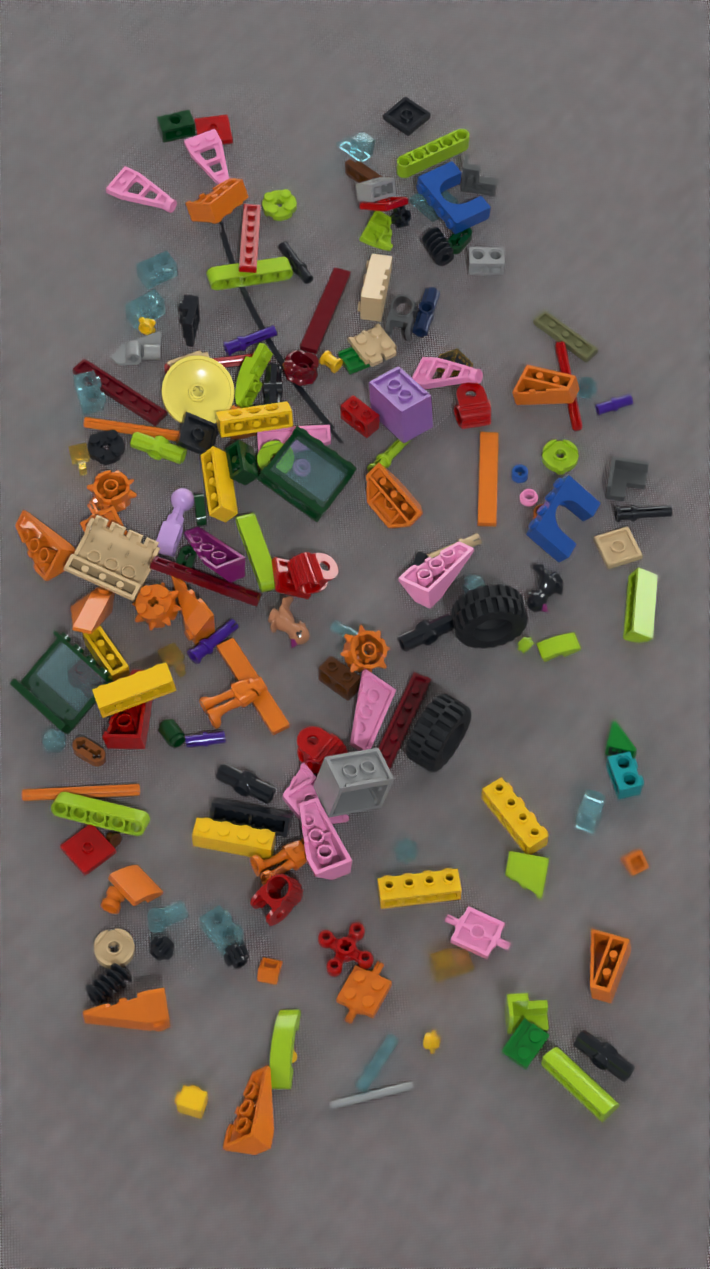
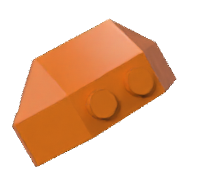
(391, 499)

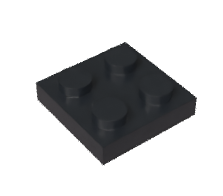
(407, 116)
(197, 434)

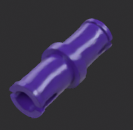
(614, 404)
(205, 739)

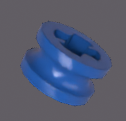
(519, 468)

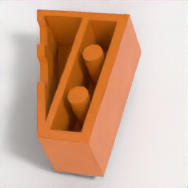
(545, 387)
(607, 964)

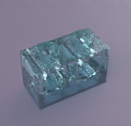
(157, 270)
(148, 306)
(85, 393)
(590, 811)
(217, 932)

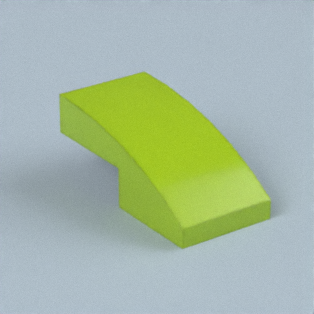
(559, 645)

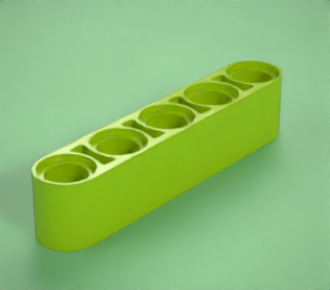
(432, 153)
(267, 271)
(256, 551)
(100, 813)

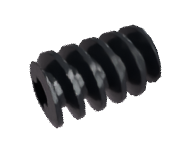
(438, 246)
(106, 983)

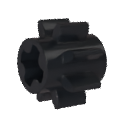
(400, 217)
(161, 948)
(236, 956)

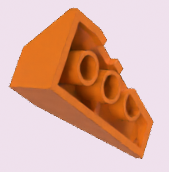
(45, 546)
(92, 610)
(195, 614)
(144, 1012)
(254, 1122)

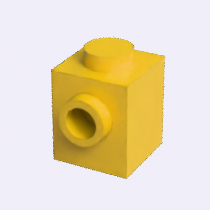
(191, 1101)

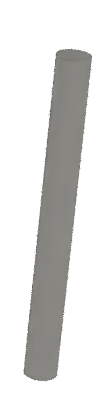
(371, 1095)

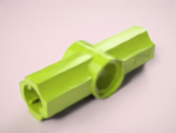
(158, 447)

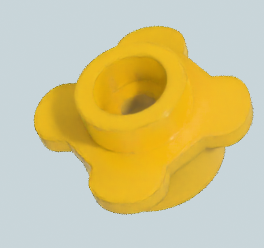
(146, 325)
(431, 1041)

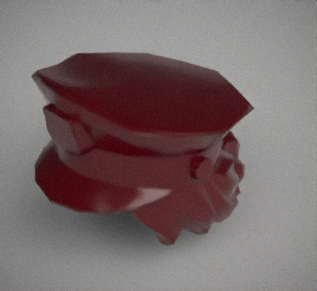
(301, 367)

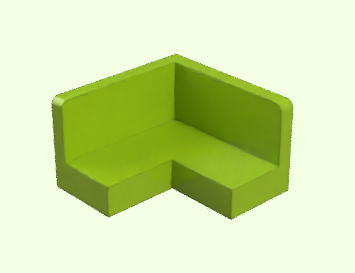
(520, 1007)

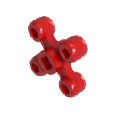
(348, 943)

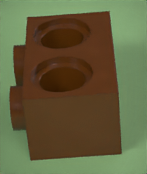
(339, 678)

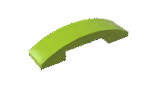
(282, 1048)

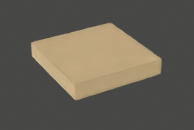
(617, 547)

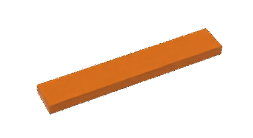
(488, 479)
(243, 670)

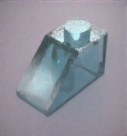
(358, 145)

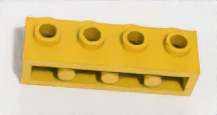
(218, 485)
(134, 690)
(515, 816)
(233, 838)
(419, 888)

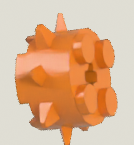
(112, 490)
(156, 605)
(366, 641)

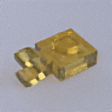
(79, 455)
(173, 657)

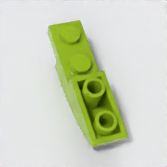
(248, 380)

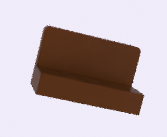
(359, 171)

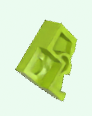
(378, 232)
(528, 871)

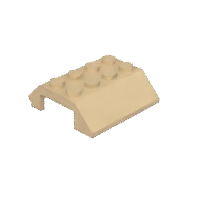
(112, 558)

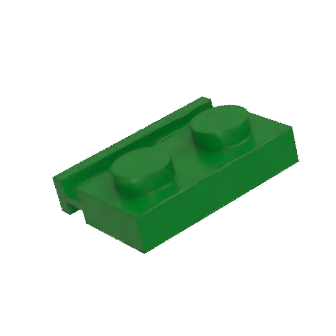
(352, 361)
(525, 1044)

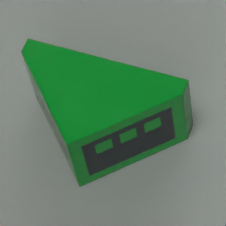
(619, 742)

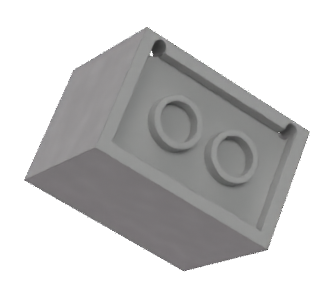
(353, 782)

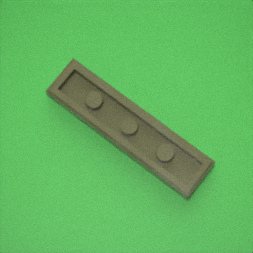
(561, 332)

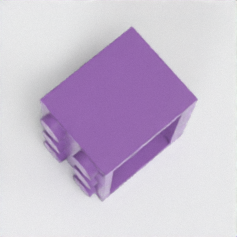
(401, 404)

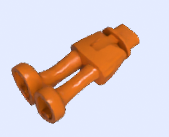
(243, 692)
(293, 853)

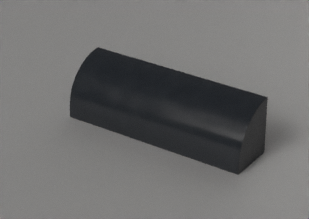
(251, 815)

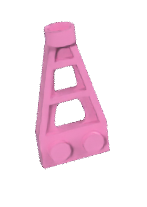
(205, 142)
(125, 180)
(428, 366)

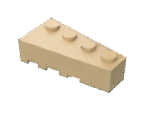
(375, 287)

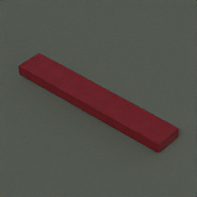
(325, 310)
(123, 394)
(206, 581)
(404, 717)

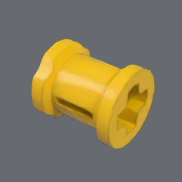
(330, 361)

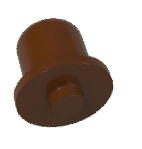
(114, 838)

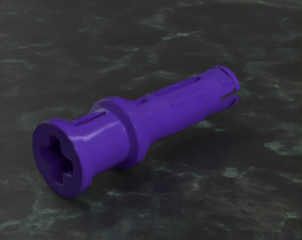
(242, 343)
(207, 645)

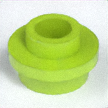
(525, 644)

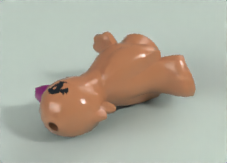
(284, 621)

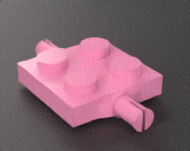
(477, 932)

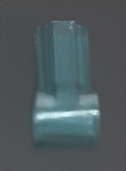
(168, 915)

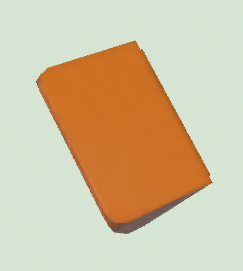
(634, 862)
(269, 970)

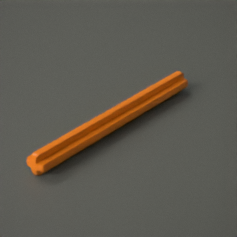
(129, 428)
(87, 791)

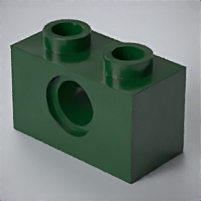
(176, 126)
(241, 462)

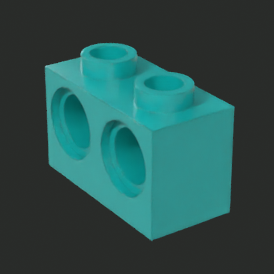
(620, 776)

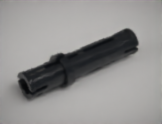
(302, 271)

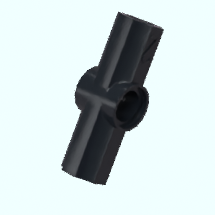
(273, 386)
(426, 632)
(245, 783)
(604, 1056)

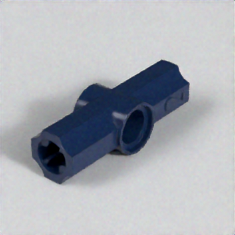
(426, 312)

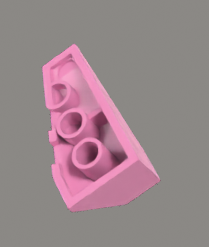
(432, 578)
(322, 844)

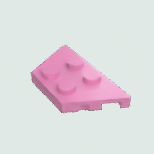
(302, 790)

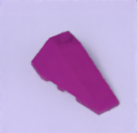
(216, 554)

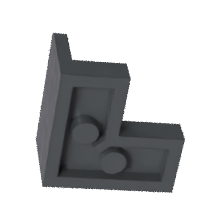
(474, 183)
(625, 474)

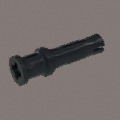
(633, 512)

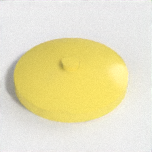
(197, 387)

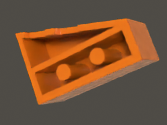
(219, 202)

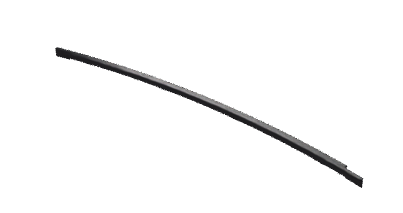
(300, 389)

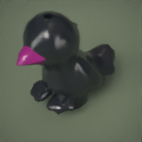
(547, 586)

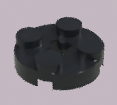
(104, 438)

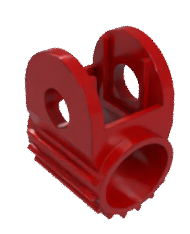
(472, 410)
(307, 573)
(314, 750)
(271, 894)

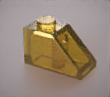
(450, 963)

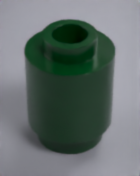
(171, 733)

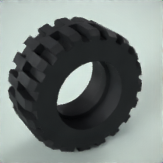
(489, 616)
(438, 732)

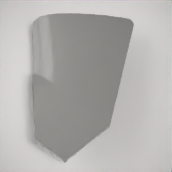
(139, 350)

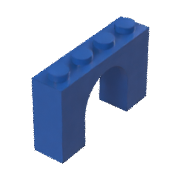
(456, 216)
(544, 528)

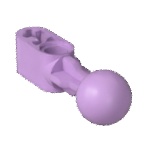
(172, 528)

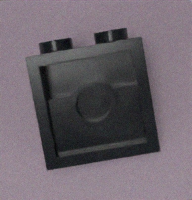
(189, 318)

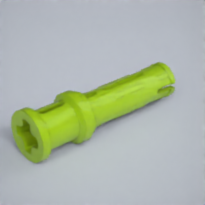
(386, 457)

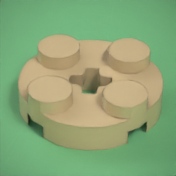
(112, 938)

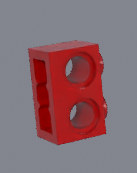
(360, 416)

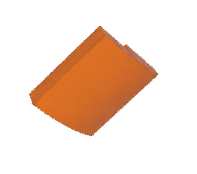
(135, 884)

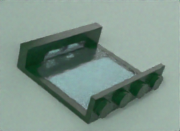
(307, 474)
(63, 683)

